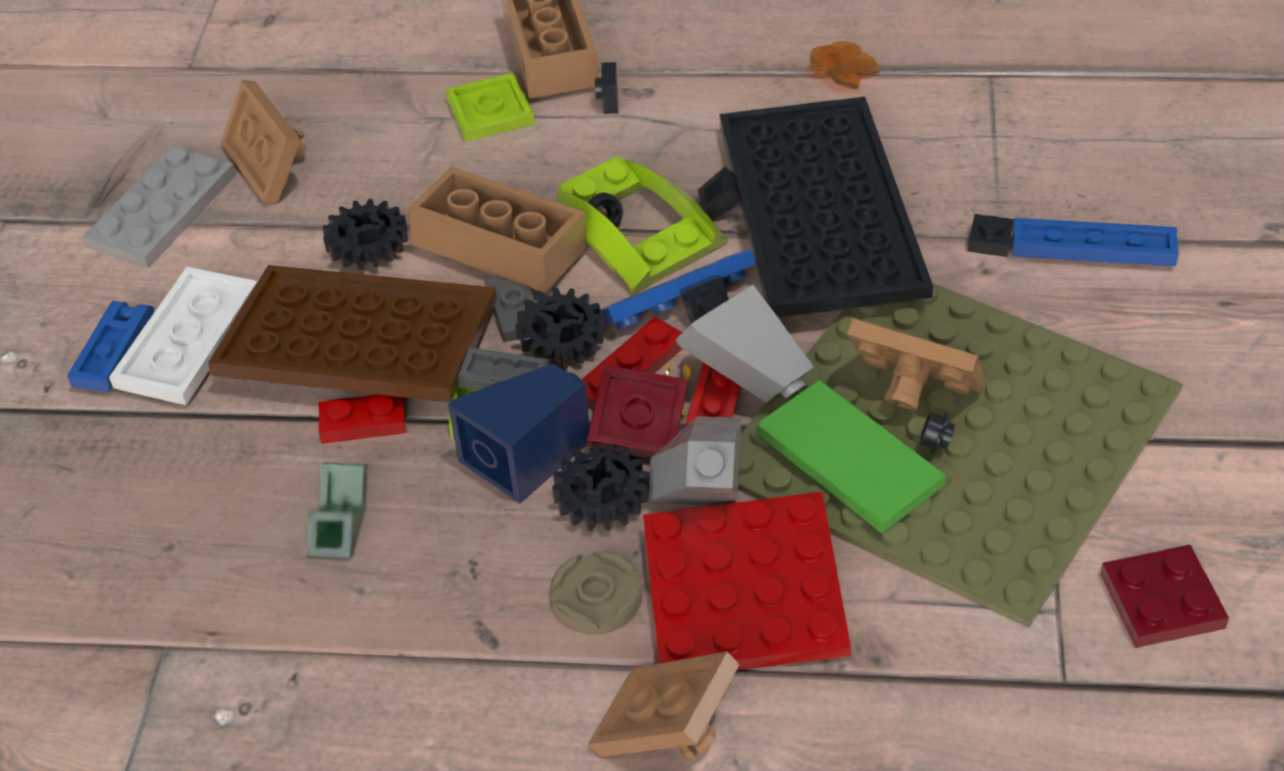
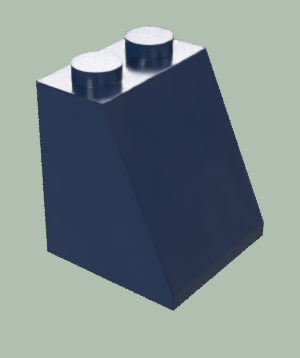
(521, 428)

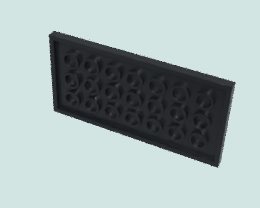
(823, 208)

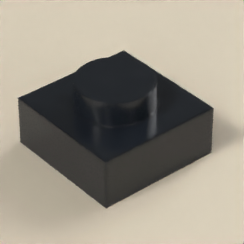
(607, 87)
(719, 193)
(990, 235)
(703, 296)

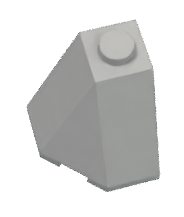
(748, 346)
(698, 464)

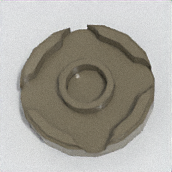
(596, 593)

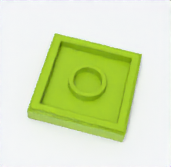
(489, 107)

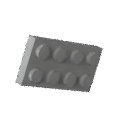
(159, 206)

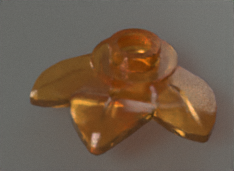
(843, 63)

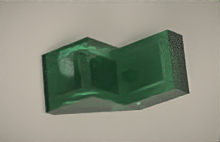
(340, 511)

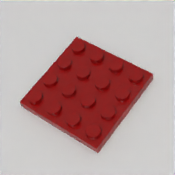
(747, 582)

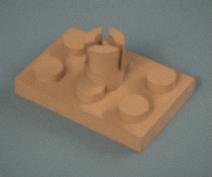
(261, 142)
(915, 362)
(666, 707)

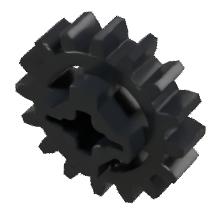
(365, 234)
(560, 327)
(600, 487)

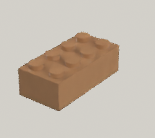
(551, 45)
(498, 229)

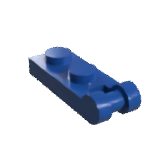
(108, 345)

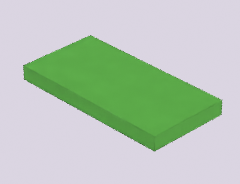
(851, 455)

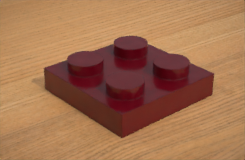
(636, 411)
(1163, 596)

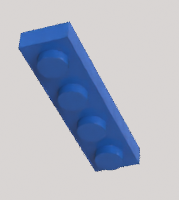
(1095, 241)
(662, 296)

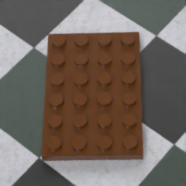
(355, 332)

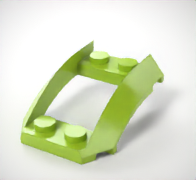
(656, 255)

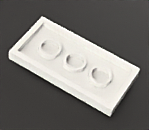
(181, 336)

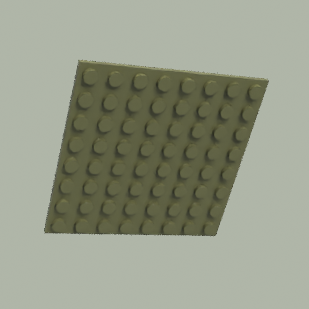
(1025, 458)

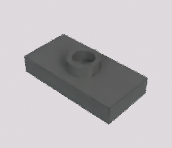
(508, 302)
(487, 367)

